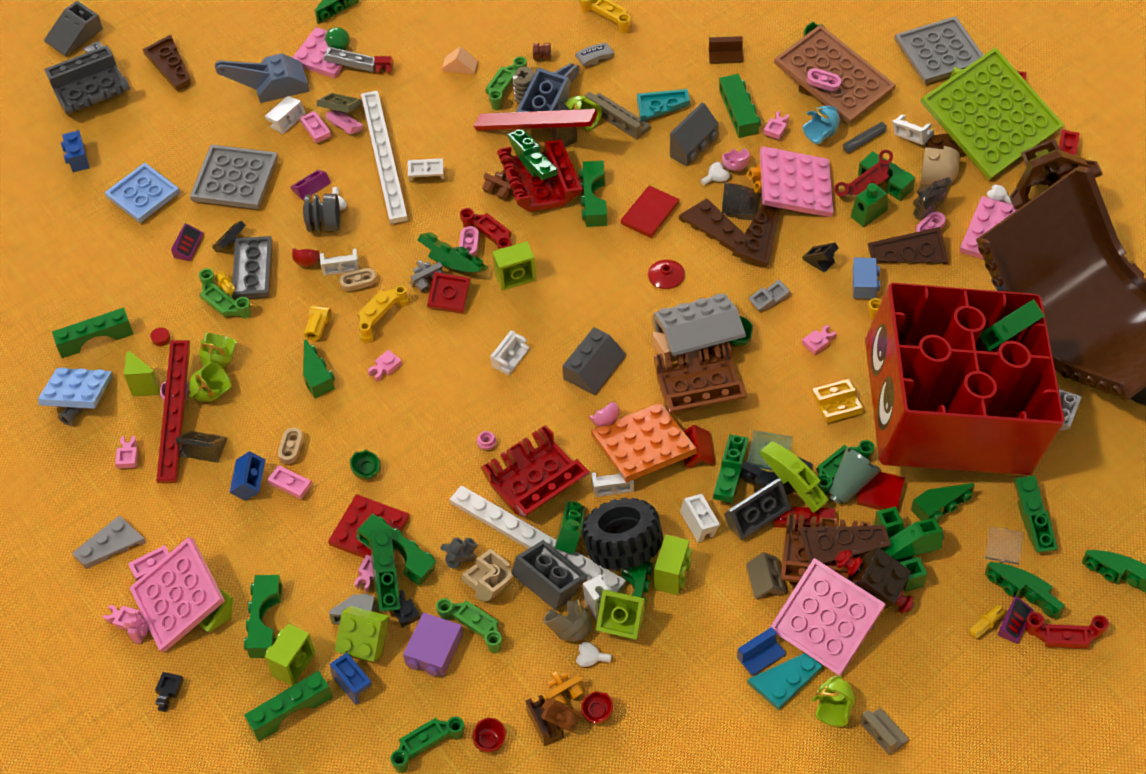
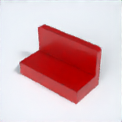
(702, 441)

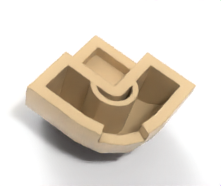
(939, 165)
(488, 575)

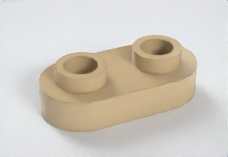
(358, 279)
(290, 447)

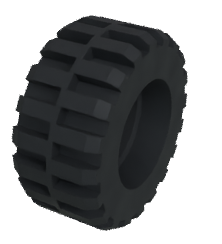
(622, 533)

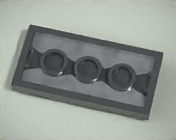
(252, 267)

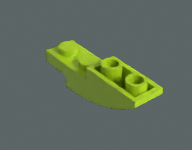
(796, 472)

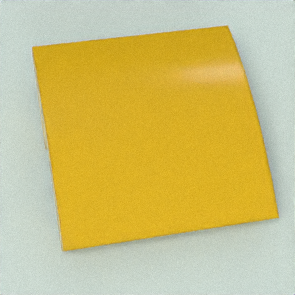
(837, 401)

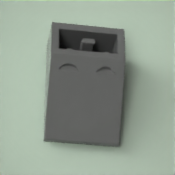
(73, 28)

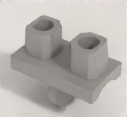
(422, 273)

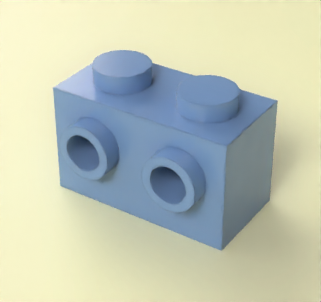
(865, 278)

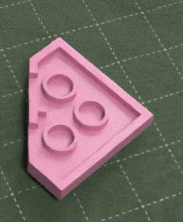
(312, 55)

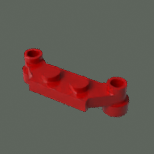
(874, 175)
(487, 226)
(1066, 635)

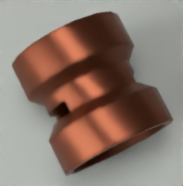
(542, 51)

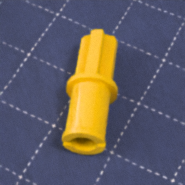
(225, 283)
(986, 621)

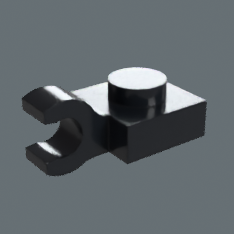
(167, 687)

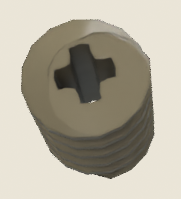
(521, 81)

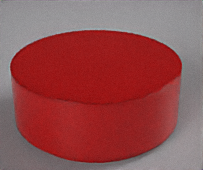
(160, 336)

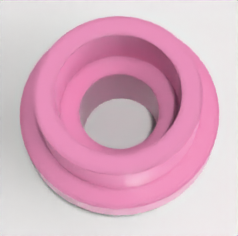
(486, 436)

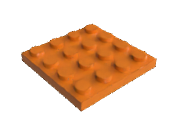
(643, 442)

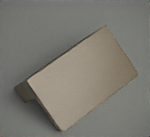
(765, 575)
(883, 730)

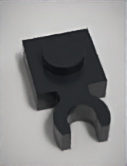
(407, 612)

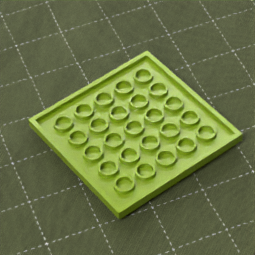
(991, 113)

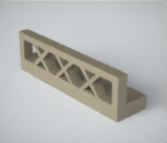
(619, 116)

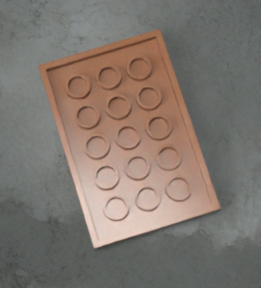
(860, 81)

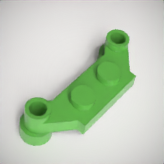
(502, 81)
(219, 299)
(474, 619)

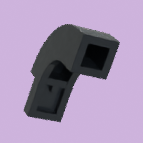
(762, 478)

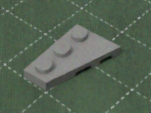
(110, 540)

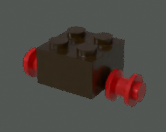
(879, 576)

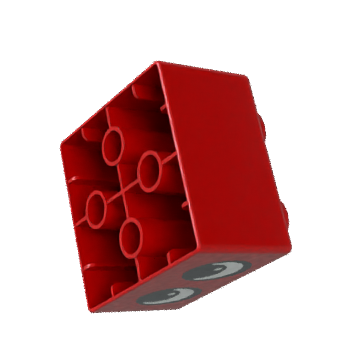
(946, 396)

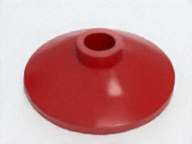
(666, 274)

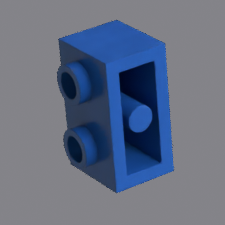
(75, 151)
(247, 476)

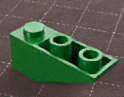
(329, 8)
(1011, 325)
(315, 374)
(941, 500)
(570, 527)
(916, 539)

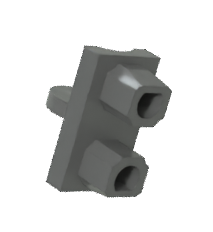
(459, 551)

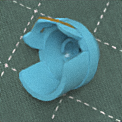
(823, 125)

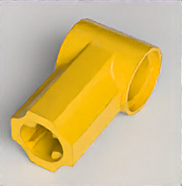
(318, 318)

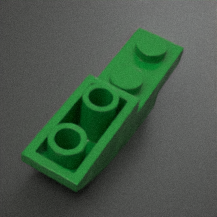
(529, 154)
(454, 258)
(730, 468)
(1034, 515)
(1116, 567)
(384, 570)
(1020, 582)

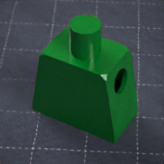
(869, 204)

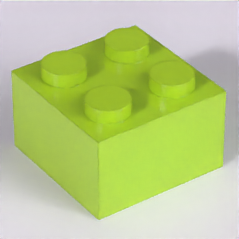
(514, 265)
(672, 565)
(362, 633)
(290, 654)

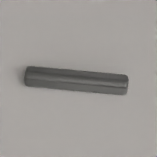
(864, 137)

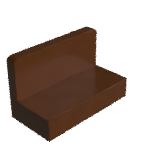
(725, 50)

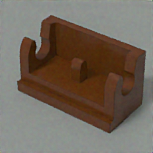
(547, 731)

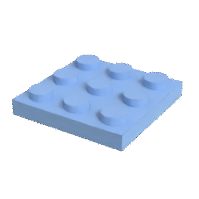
(142, 192)
(75, 388)

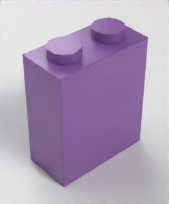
(433, 645)

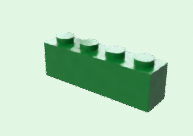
(739, 105)

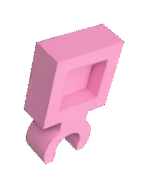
(777, 126)
(818, 341)
(385, 364)
(127, 456)
(366, 574)
(118, 617)
(137, 627)

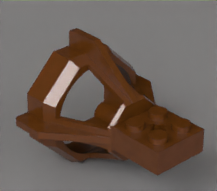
(1046, 166)

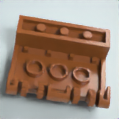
(698, 381)
(795, 557)

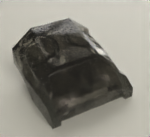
(931, 197)
(740, 201)

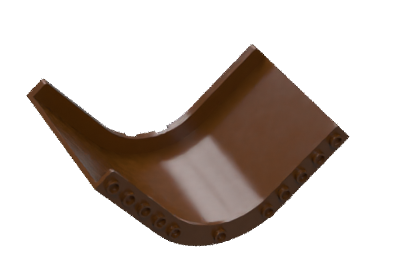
(1088, 289)

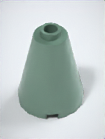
(851, 476)

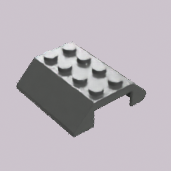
(86, 80)

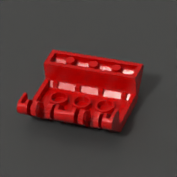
(538, 194)
(533, 474)

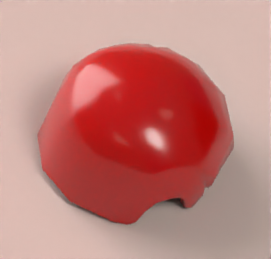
(305, 257)
(597, 707)
(489, 735)

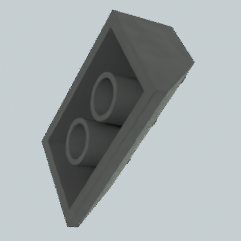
(693, 135)
(593, 361)
(758, 510)
(548, 574)

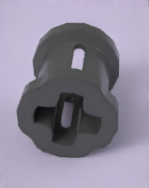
(69, 415)

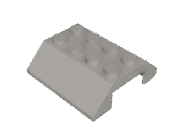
(699, 324)

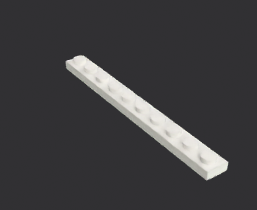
(384, 157)
(526, 534)

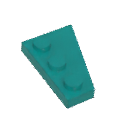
(662, 102)
(785, 680)

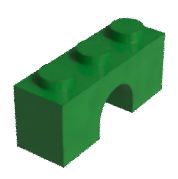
(899, 181)

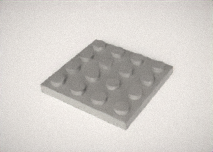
(938, 49)
(234, 176)

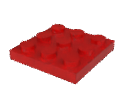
(356, 514)

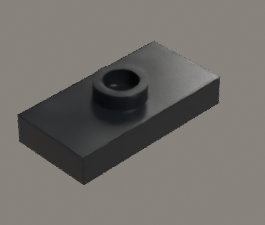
(229, 236)

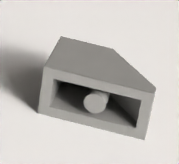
(361, 601)

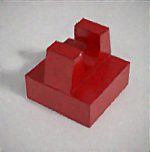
(383, 61)

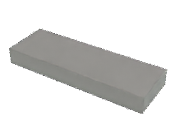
(349, 59)

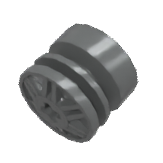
(320, 212)

